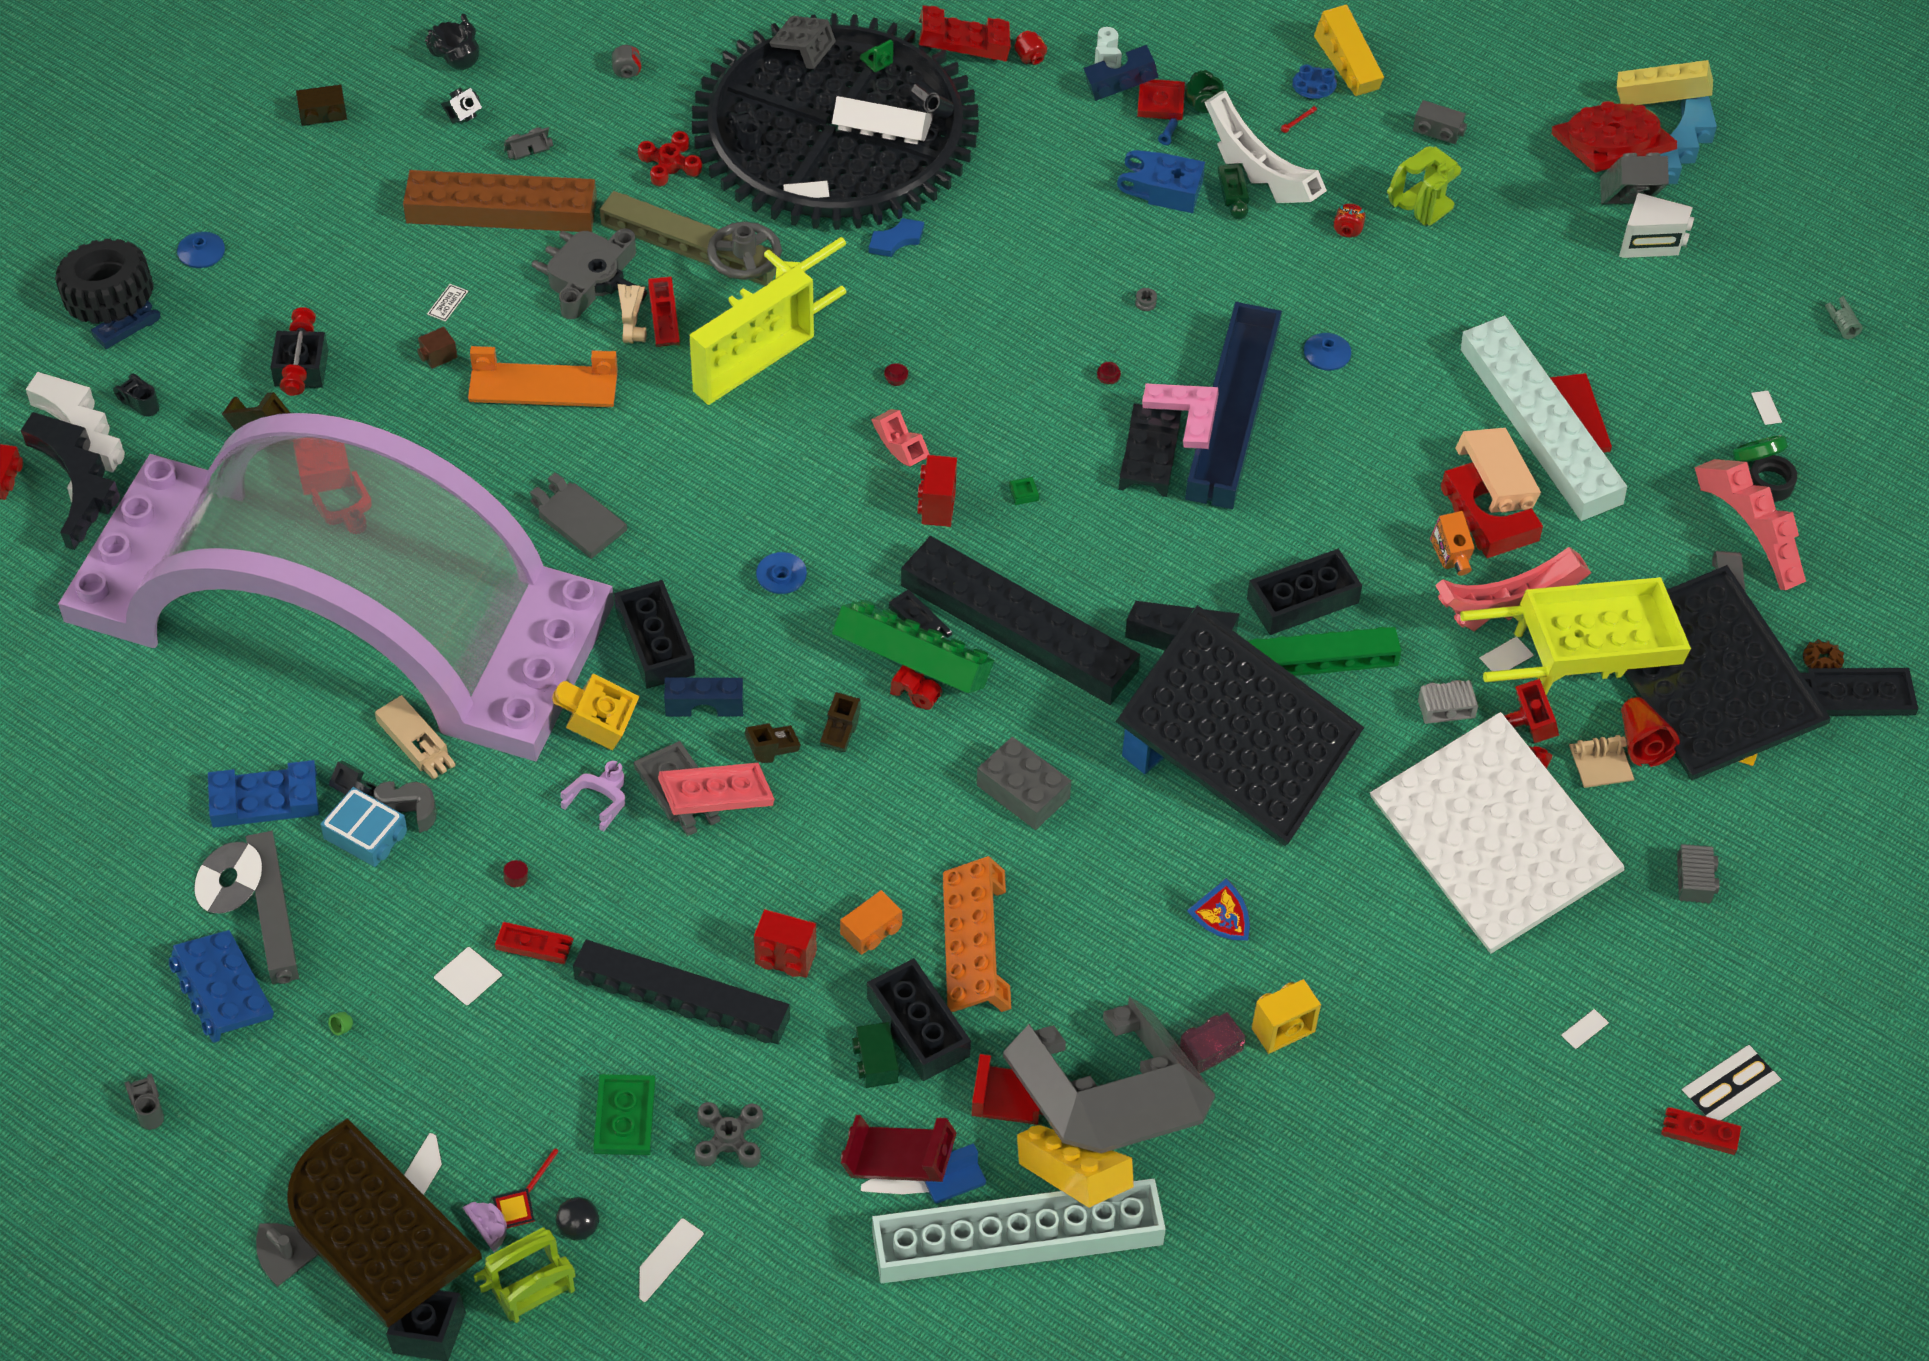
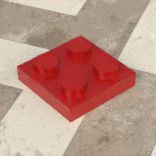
(1161, 99)

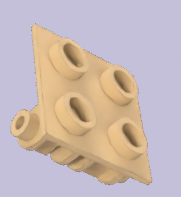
(1602, 761)

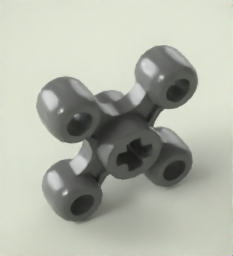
(748, 1152)

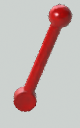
(1285, 128)

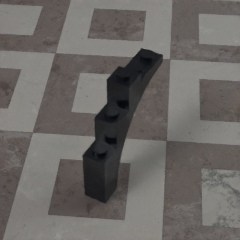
(69, 447)

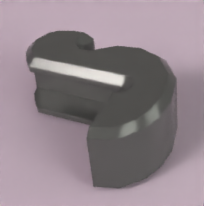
(409, 798)

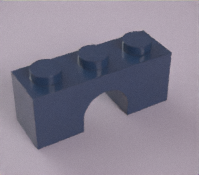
(1108, 81)
(721, 693)

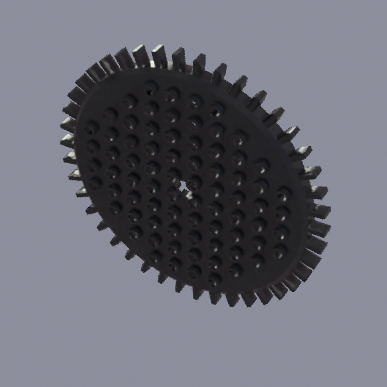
(805, 113)

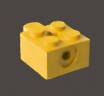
(601, 699)

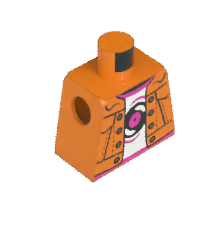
(1453, 542)

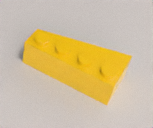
(1348, 50)
(1074, 1170)

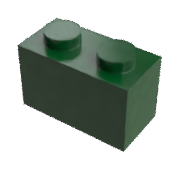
(876, 1055)

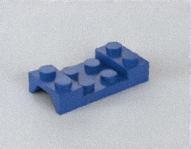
(263, 795)

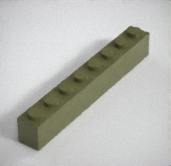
(673, 232)

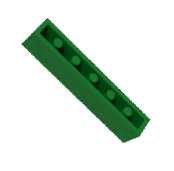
(1333, 651)

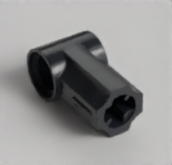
(932, 100)

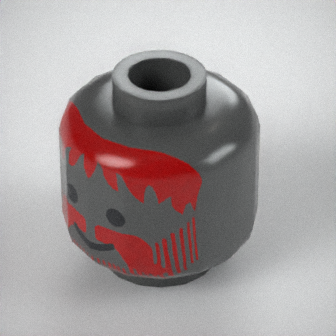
(626, 61)

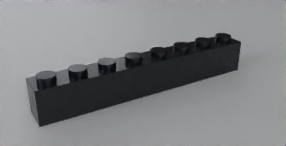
(681, 992)

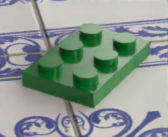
(624, 1114)

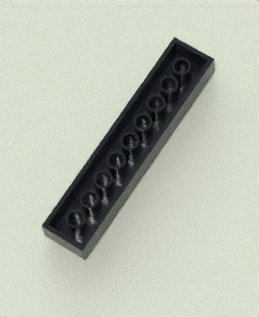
(1020, 620)

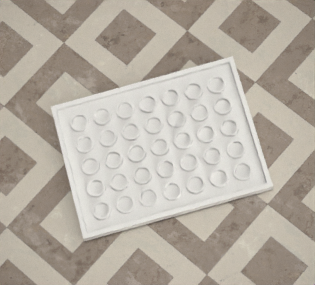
(1496, 832)

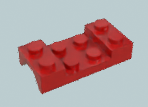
(963, 36)

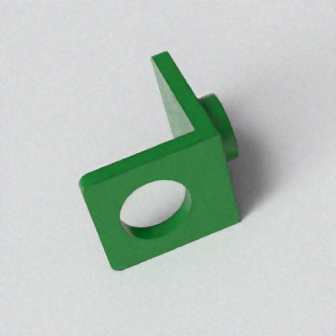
(882, 56)

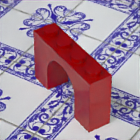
(1491, 533)

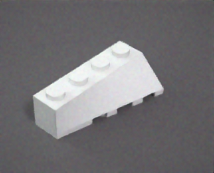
(881, 118)

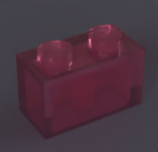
(1212, 1042)

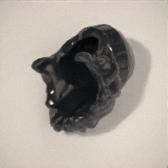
(454, 43)

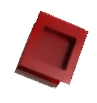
(921, 691)

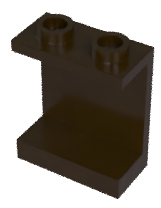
(239, 415)

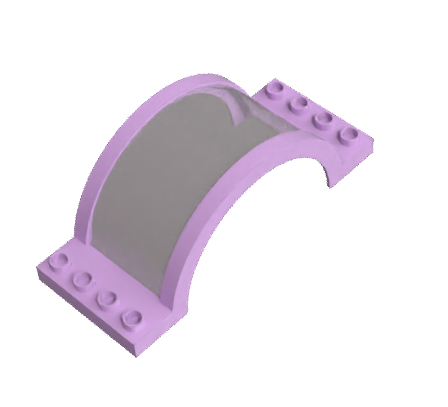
(369, 540)

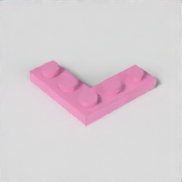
(1197, 400)

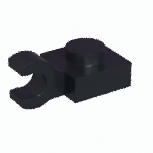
(347, 776)

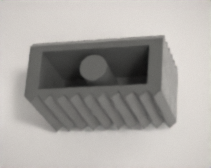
(1696, 873)

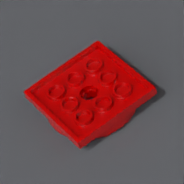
(1609, 130)

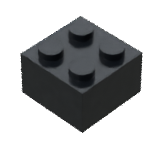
(429, 1328)

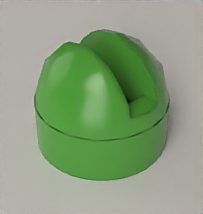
(340, 1023)

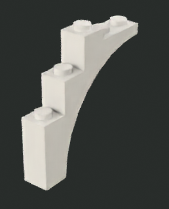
(1240, 145)
(75, 405)

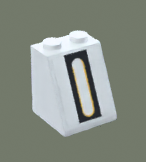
(1656, 228)

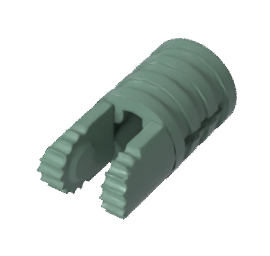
(1845, 319)

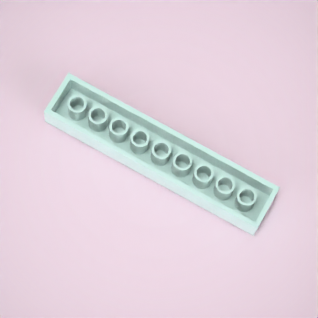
(1543, 418)
(1014, 1232)

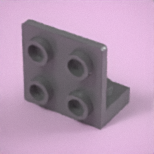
(808, 35)

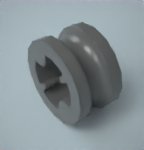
(1145, 305)

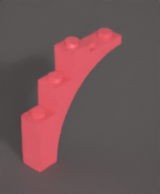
(1756, 506)
(1562, 570)

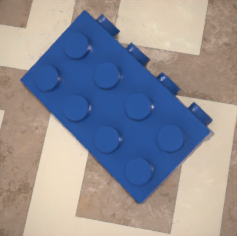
(219, 984)

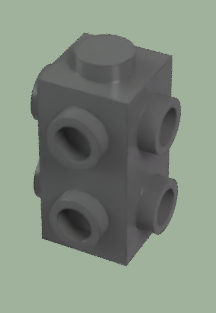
(1440, 122)

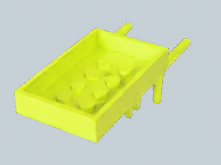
(758, 327)
(1594, 629)

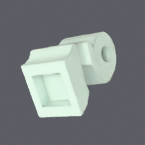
(1107, 48)

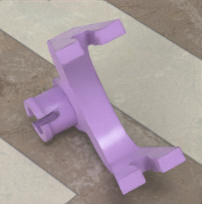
(608, 784)

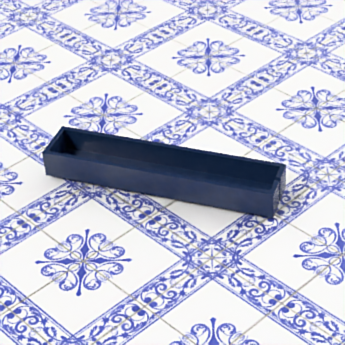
(1240, 385)

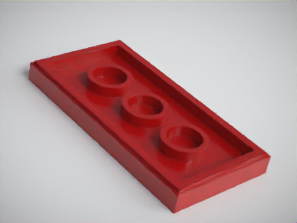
(1581, 399)

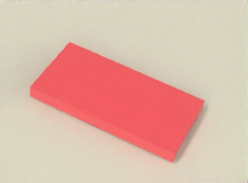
(716, 788)

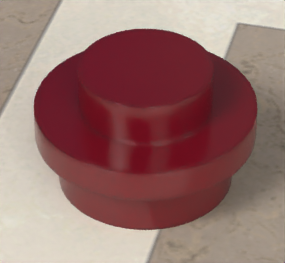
(1108, 373)
(896, 374)

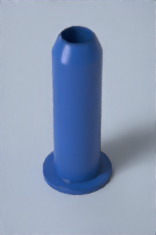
(1165, 138)

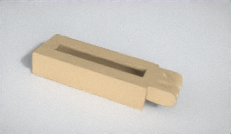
(404, 727)

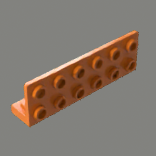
(543, 383)
(971, 935)

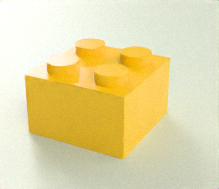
(1285, 1016)

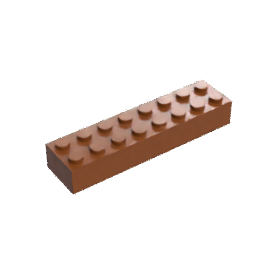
(500, 201)

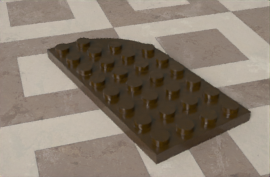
(374, 1224)

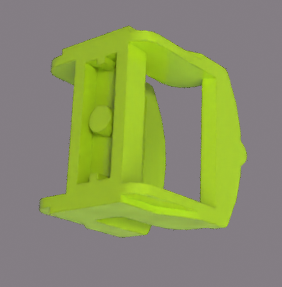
(1429, 195)
(533, 1288)

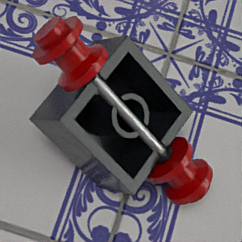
(299, 354)

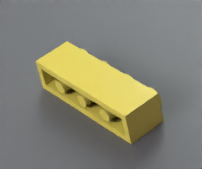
(1665, 83)

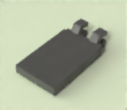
(577, 516)
(667, 759)

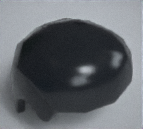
(577, 1218)

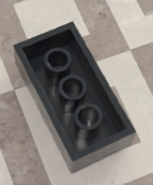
(1304, 591)
(654, 633)
(918, 1019)

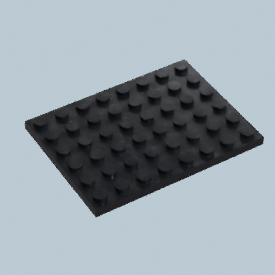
(1735, 685)
(1240, 725)

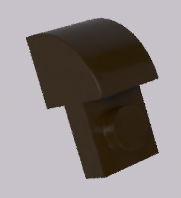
(841, 722)
(770, 742)

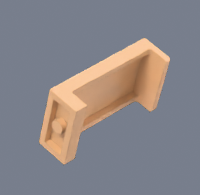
(1500, 469)

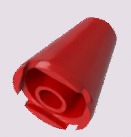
(1647, 734)

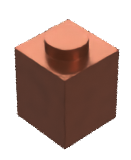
(437, 347)

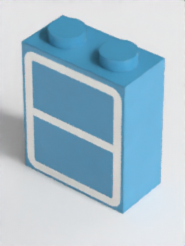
(364, 827)

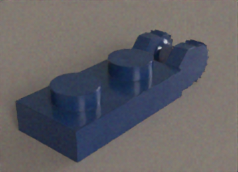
(114, 332)

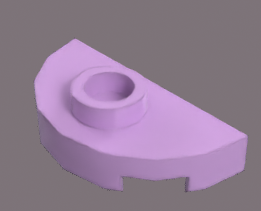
(489, 1222)

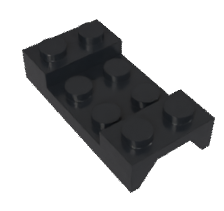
(1150, 448)

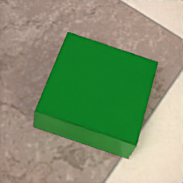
(1023, 491)

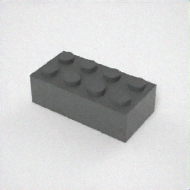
(1632, 176)

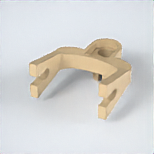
(630, 303)

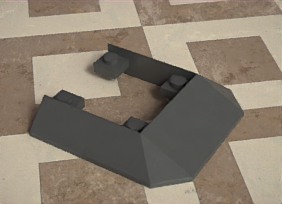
(1123, 1112)

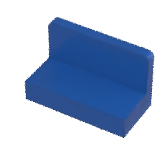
(960, 1176)

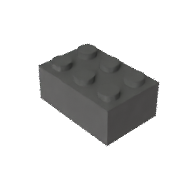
(1023, 783)

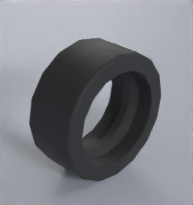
(1780, 466)

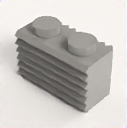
(1447, 701)

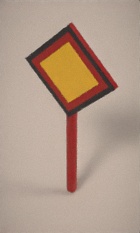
(517, 1205)

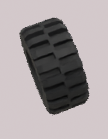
(104, 281)

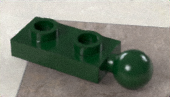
(1234, 189)

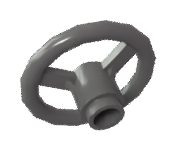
(743, 247)

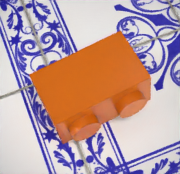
(871, 922)

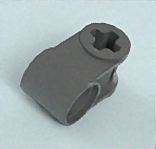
(144, 1097)

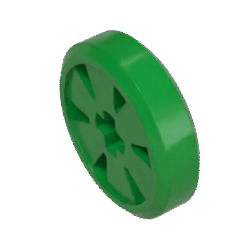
(1760, 448)

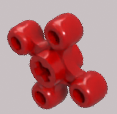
(669, 158)

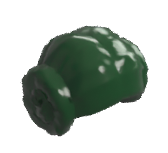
(1202, 88)

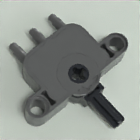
(588, 268)

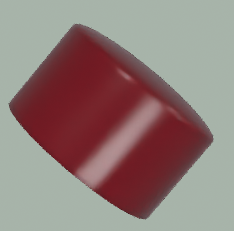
(515, 873)

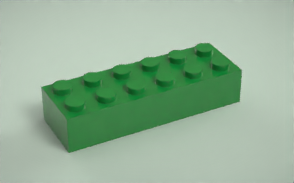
(913, 646)

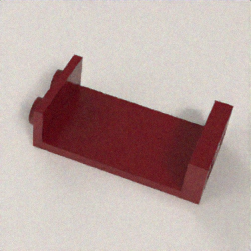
(898, 1152)

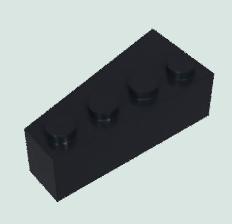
(1159, 623)

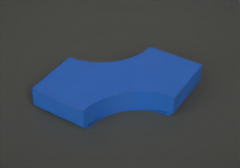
(888, 241)

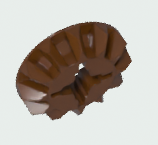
(1812, 653)

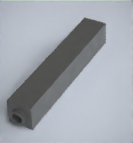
(274, 912)

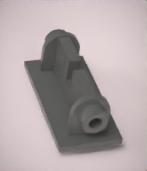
(518, 145)

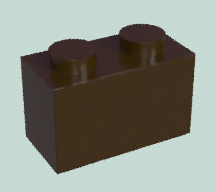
(321, 105)

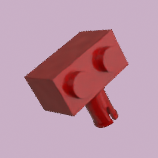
(1534, 712)

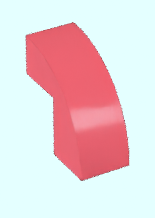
(904, 445)

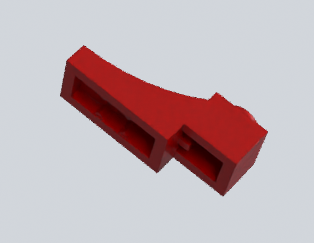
(663, 311)

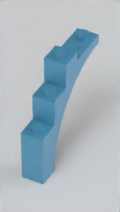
(1694, 128)

